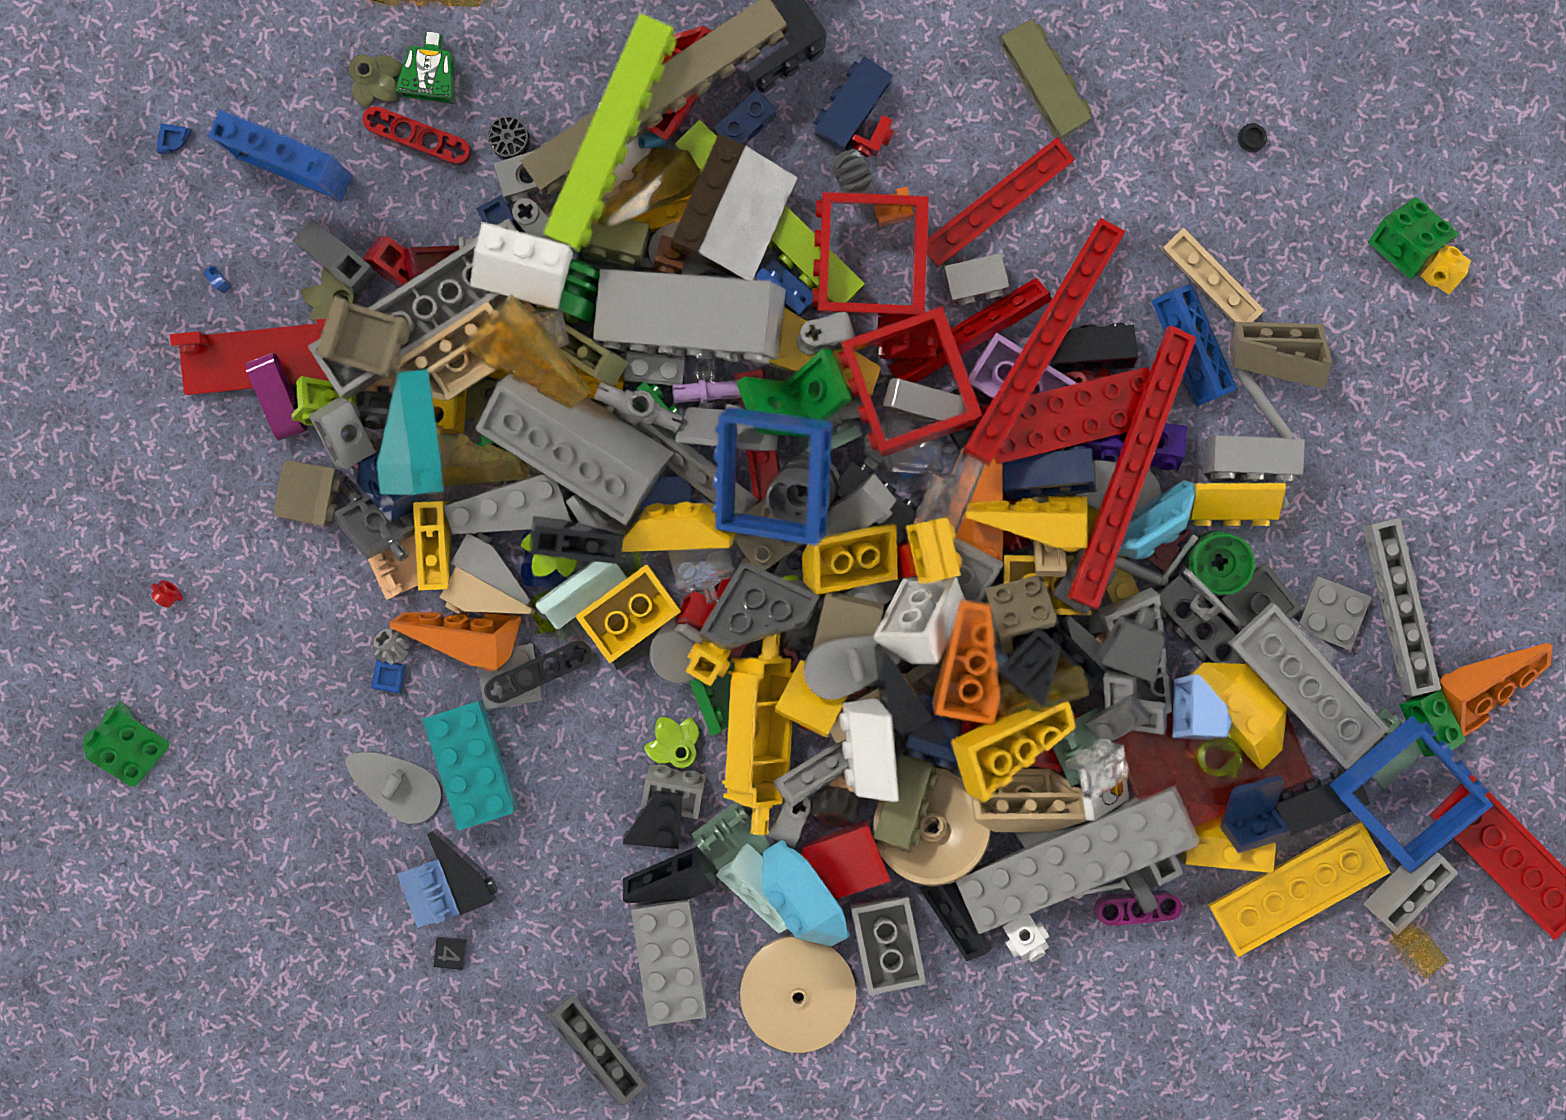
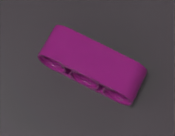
(275, 395)
(1123, 906)

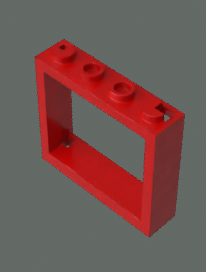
(919, 260)
(867, 412)

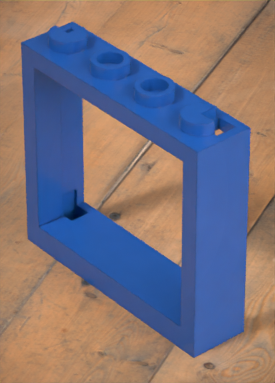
(280, 155)
(818, 483)
(1441, 830)

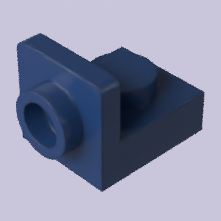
(496, 212)

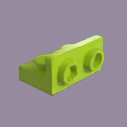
(313, 395)

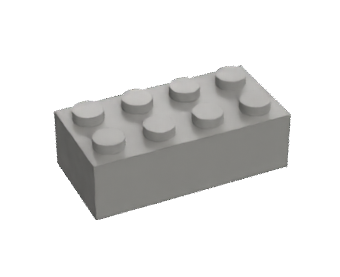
(669, 961)

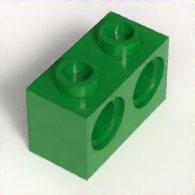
(1438, 715)

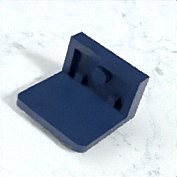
(934, 737)
(1252, 815)

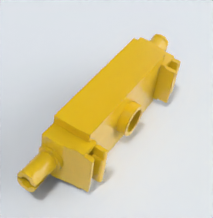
(756, 734)

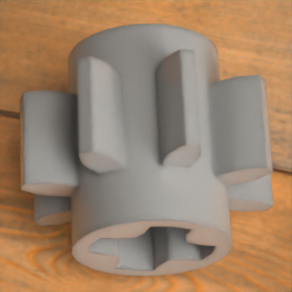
(391, 646)

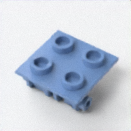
(428, 893)

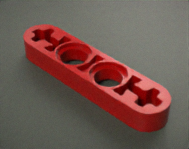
(418, 132)

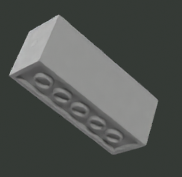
(689, 316)
(576, 446)

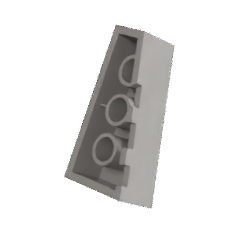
(510, 506)

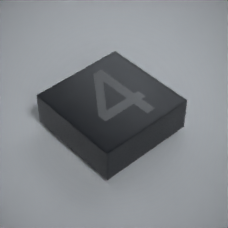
(450, 953)

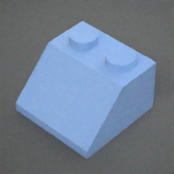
(1198, 710)

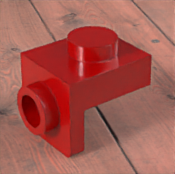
(881, 135)

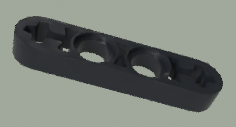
(537, 670)

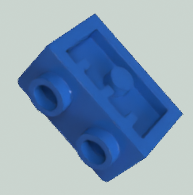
(797, 296)

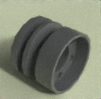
(789, 490)

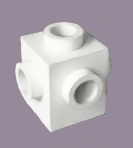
(1022, 929)

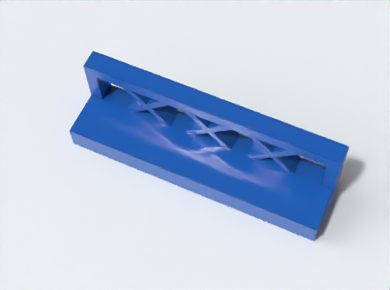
(1201, 371)

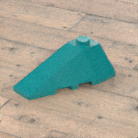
(409, 448)

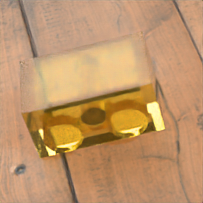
(1418, 951)

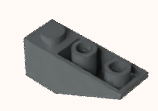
(335, 257)

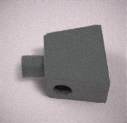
(1134, 645)

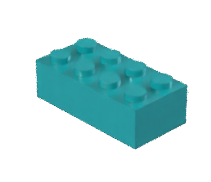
(470, 765)

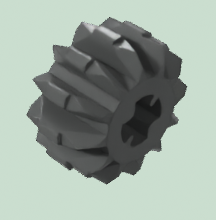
(852, 172)

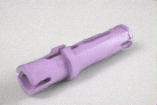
(705, 391)

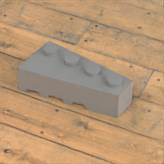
(1129, 607)

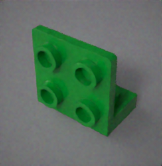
(1411, 236)
(714, 701)

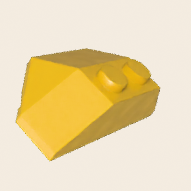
(676, 528)
(1254, 709)

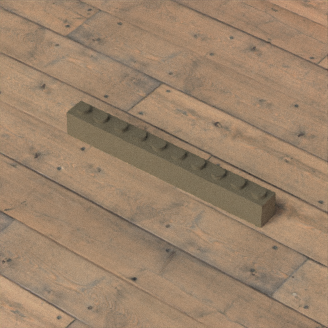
(682, 77)

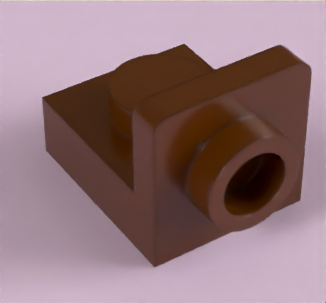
(667, 259)

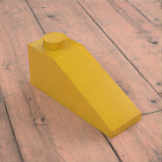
(432, 545)

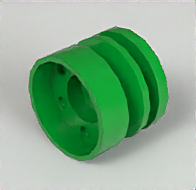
(577, 288)
(1233, 572)

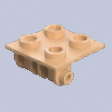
(396, 575)

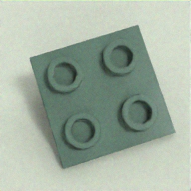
(1075, 741)
(1397, 765)
(727, 834)

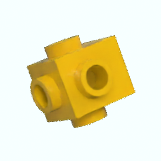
(1446, 268)
(708, 662)

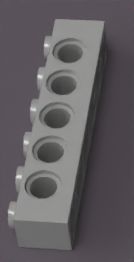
(1401, 607)

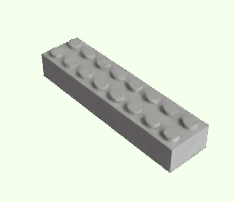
(428, 306)
(1078, 860)

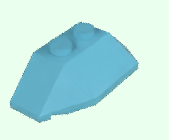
(1158, 521)
(801, 897)

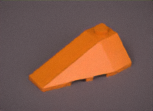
(978, 534)
(474, 641)
(968, 673)
(1483, 685)

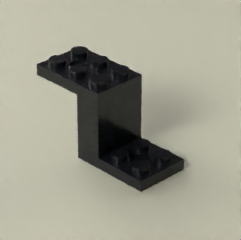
(805, 41)

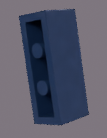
(852, 103)
(1051, 474)

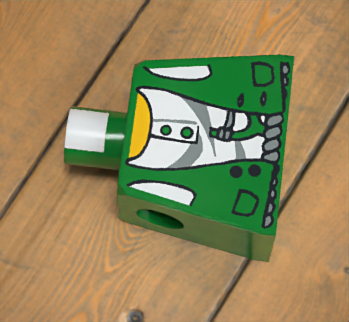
(428, 72)

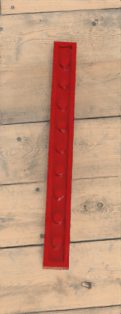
(1043, 342)
(1132, 467)

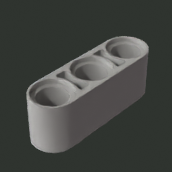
(921, 402)

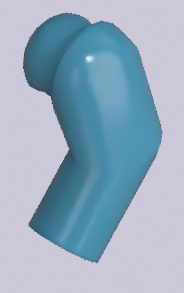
(652, 141)

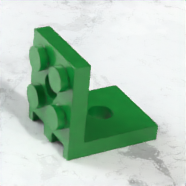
(799, 393)

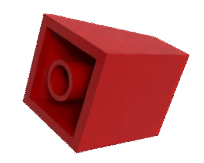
(847, 860)

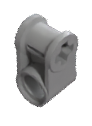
(536, 224)
(828, 331)
(790, 823)

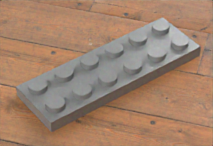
(1308, 686)

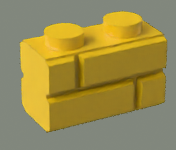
(934, 550)

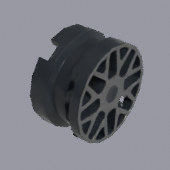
(508, 137)

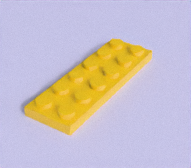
(1298, 888)

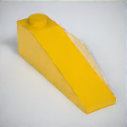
(1055, 522)

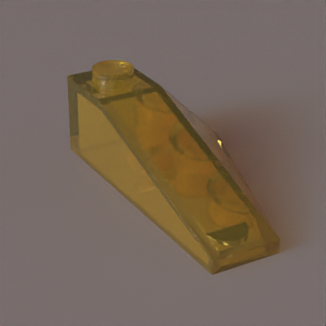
(656, 181)
(521, 346)
(468, 463)

